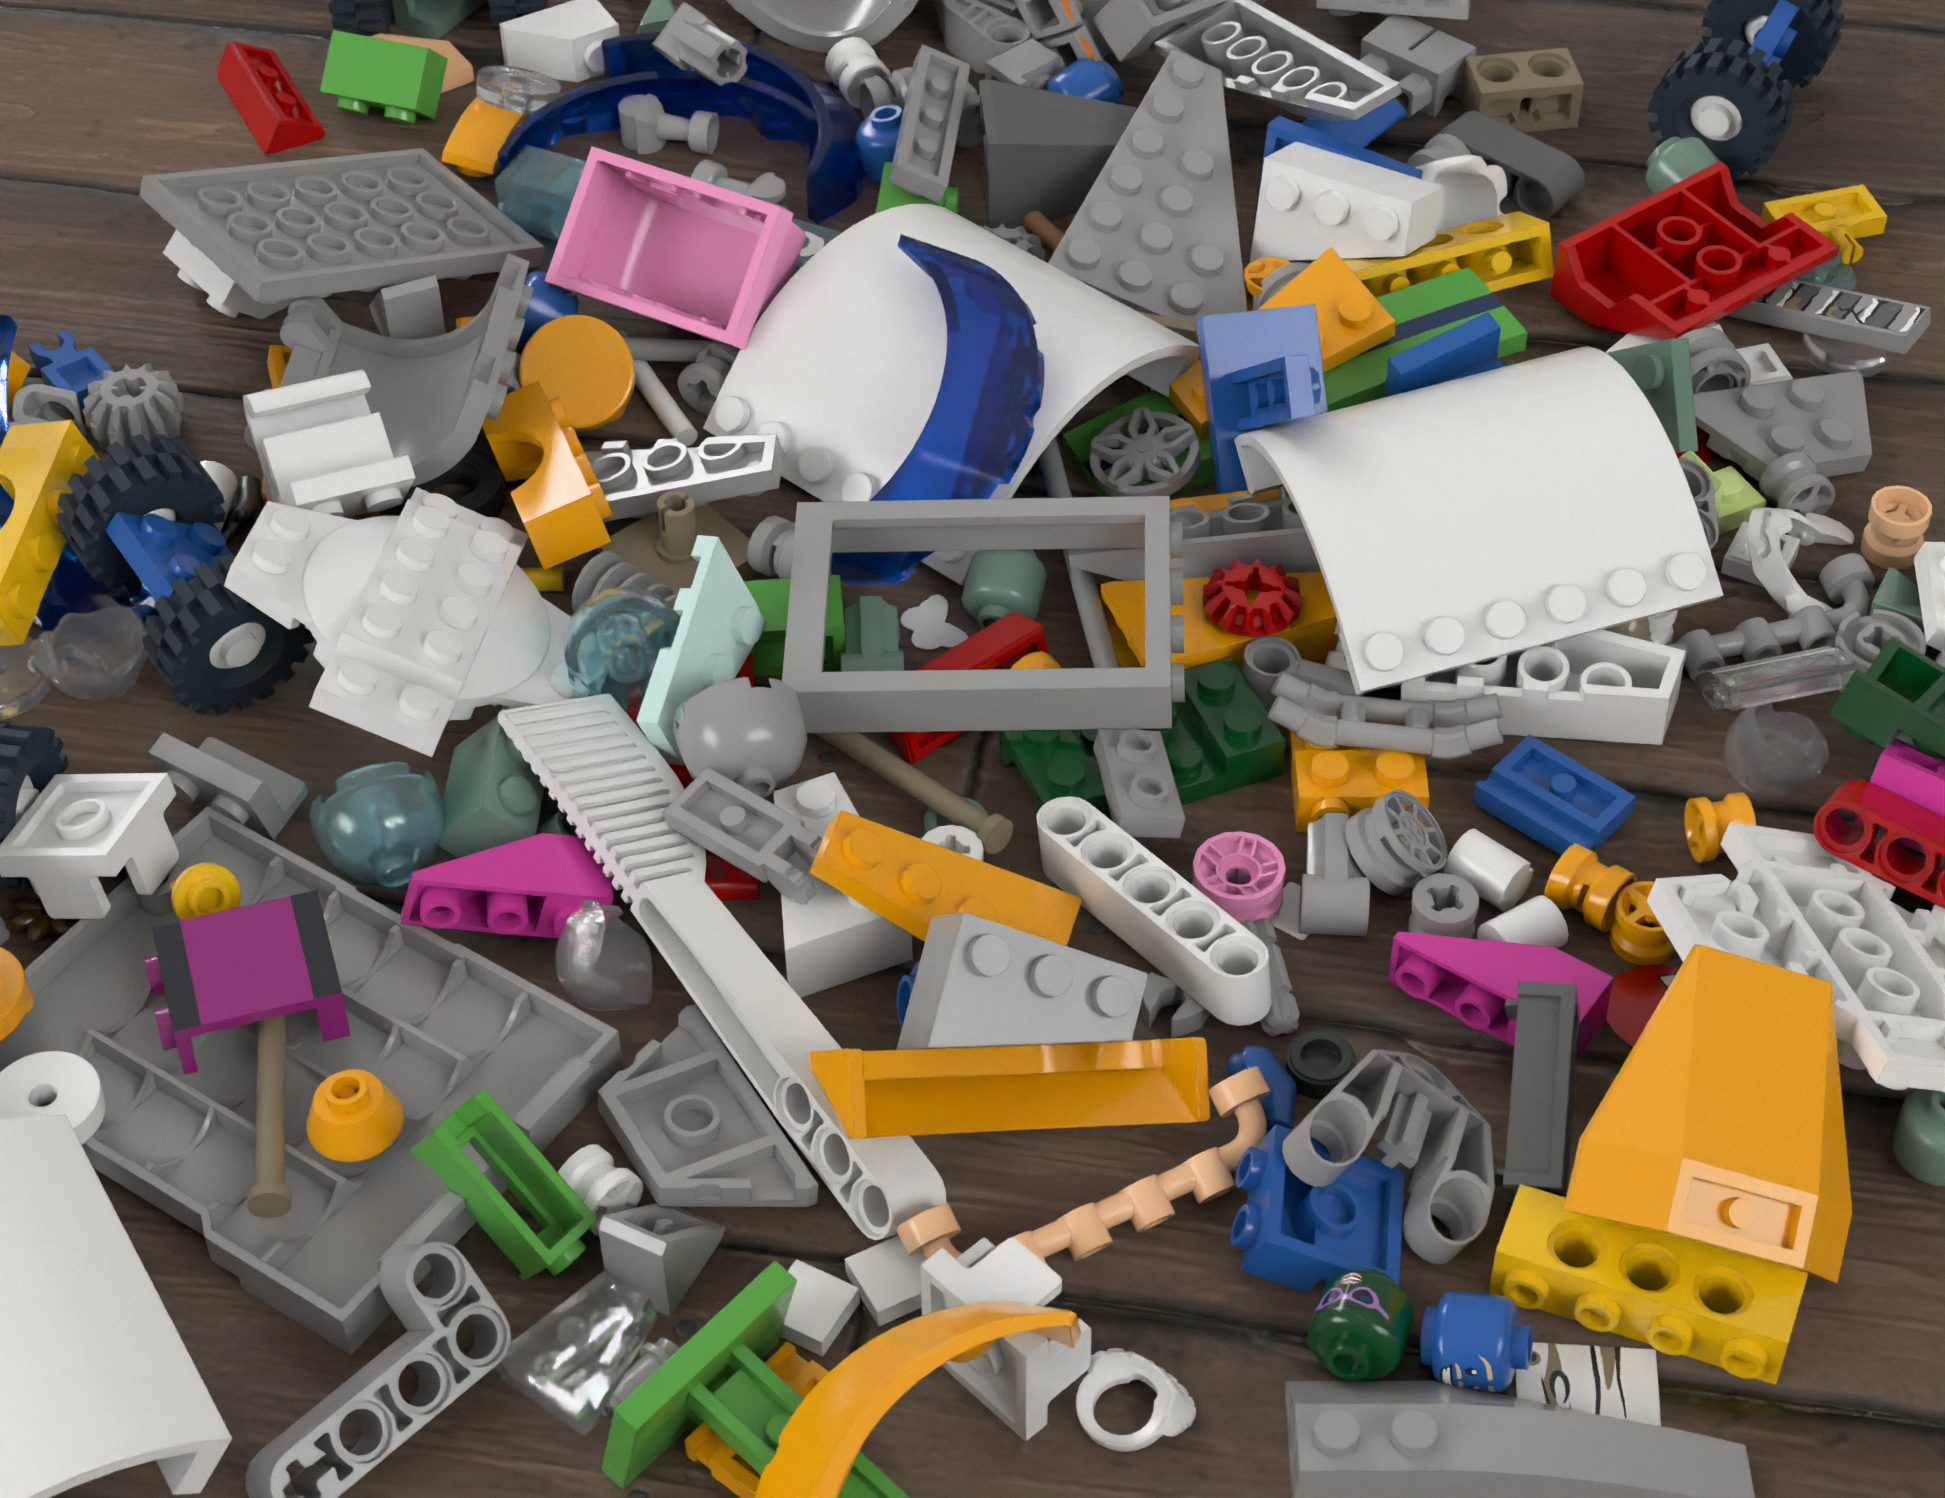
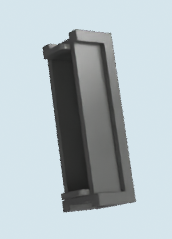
(1541, 1088)

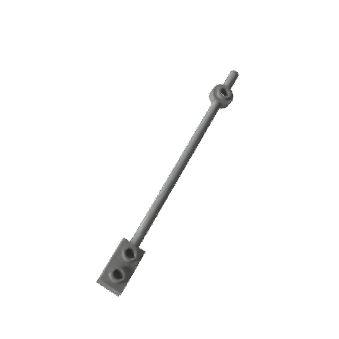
(1129, 761)

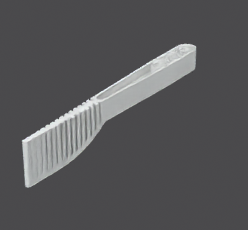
(616, 797)

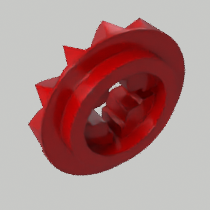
(1271, 613)

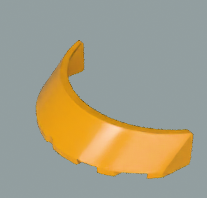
(1014, 1087)
(851, 1399)

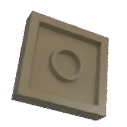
(665, 540)

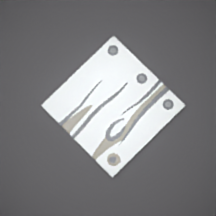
(1594, 1380)

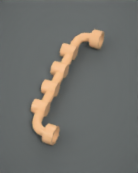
(1142, 1202)

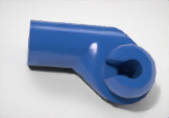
(1281, 1102)

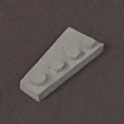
(707, 473)

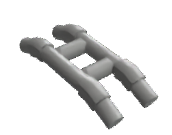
(1386, 724)

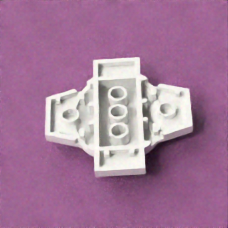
(408, 613)
(1832, 923)

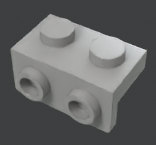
(230, 782)

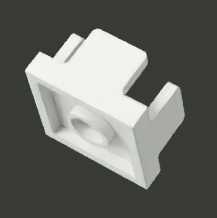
(88, 831)
(1020, 1369)

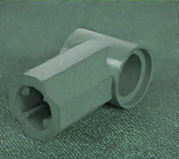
(872, 637)

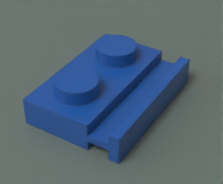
(1553, 797)

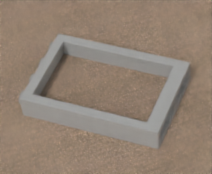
(992, 696)

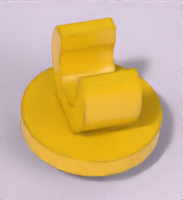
(204, 891)

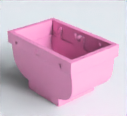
(674, 248)

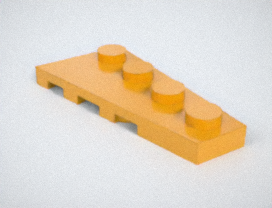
(1347, 321)
(918, 880)

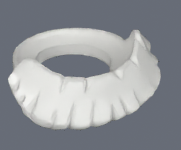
(1172, 1406)

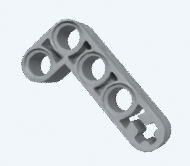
(374, 1389)

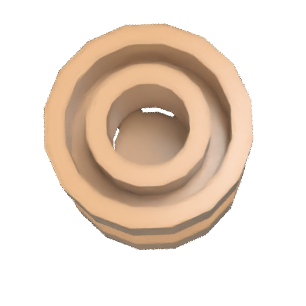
(1895, 527)

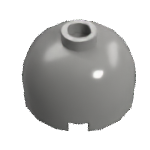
(744, 733)

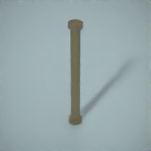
(992, 830)
(270, 1195)

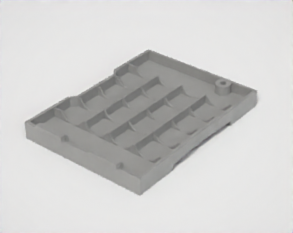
(419, 1019)

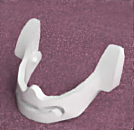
(1767, 562)

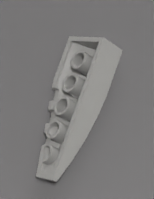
(1280, 63)
(1215, 538)
(1486, 1444)

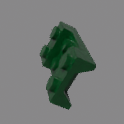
(1896, 696)
(1214, 744)

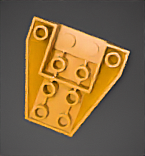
(1727, 1119)

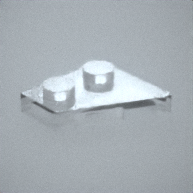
(580, 1350)

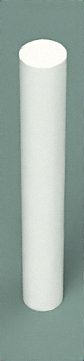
(663, 403)

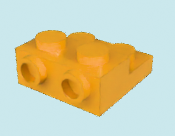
(1349, 778)

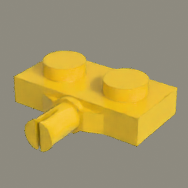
(1836, 214)

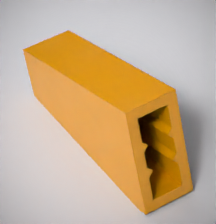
(1203, 639)

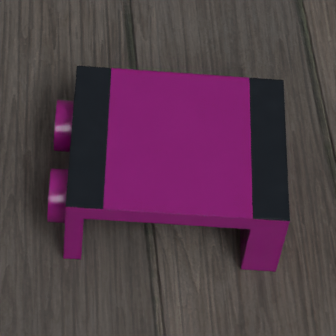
(245, 970)

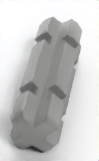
(1284, 1010)

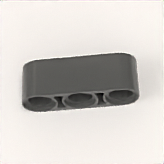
(1536, 174)

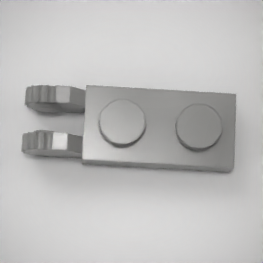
(746, 832)

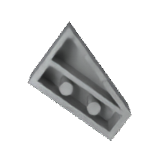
(1014, 989)

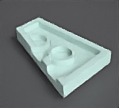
(710, 645)

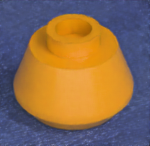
(353, 1117)

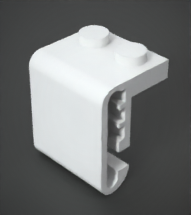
(326, 447)

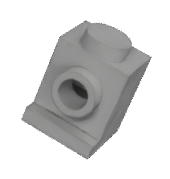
(1025, 65)

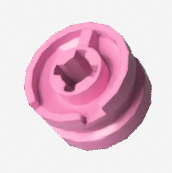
(1241, 875)

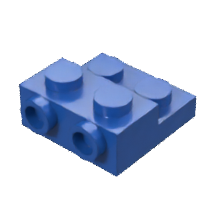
(1313, 1232)

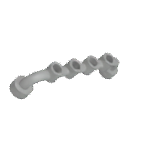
(1844, 581)

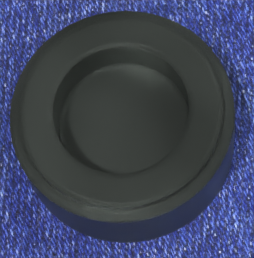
(1319, 1062)

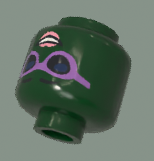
(1360, 1325)

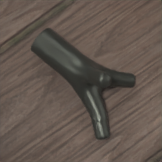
(246, 508)

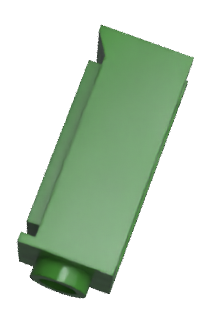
(523, 1171)

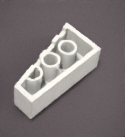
(1572, 689)

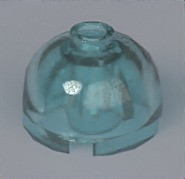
(616, 643)
(380, 824)

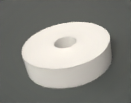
(54, 1078)

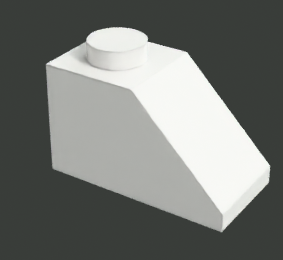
(560, 40)

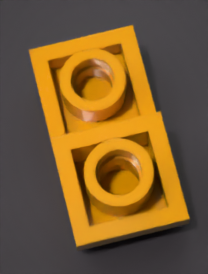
(479, 137)

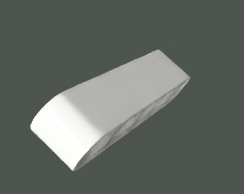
(1155, 911)

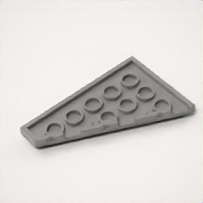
(1164, 206)

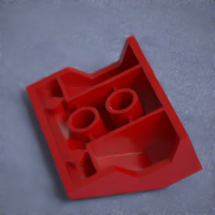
(1682, 259)

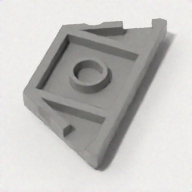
(1807, 415)
(701, 1127)

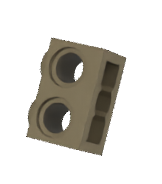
(1525, 89)

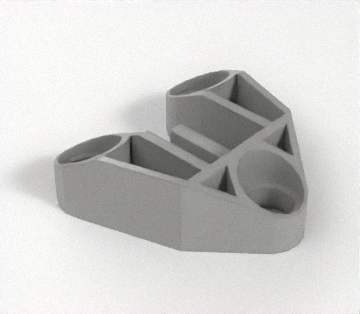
(980, 29)
(1423, 1127)

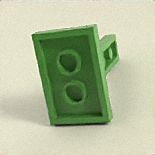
(728, 1387)

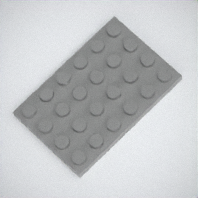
(338, 223)

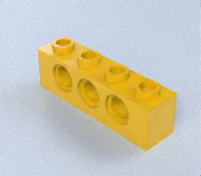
(1499, 249)
(1681, 1277)

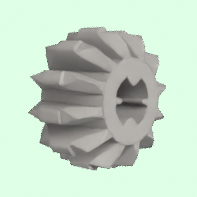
(133, 405)

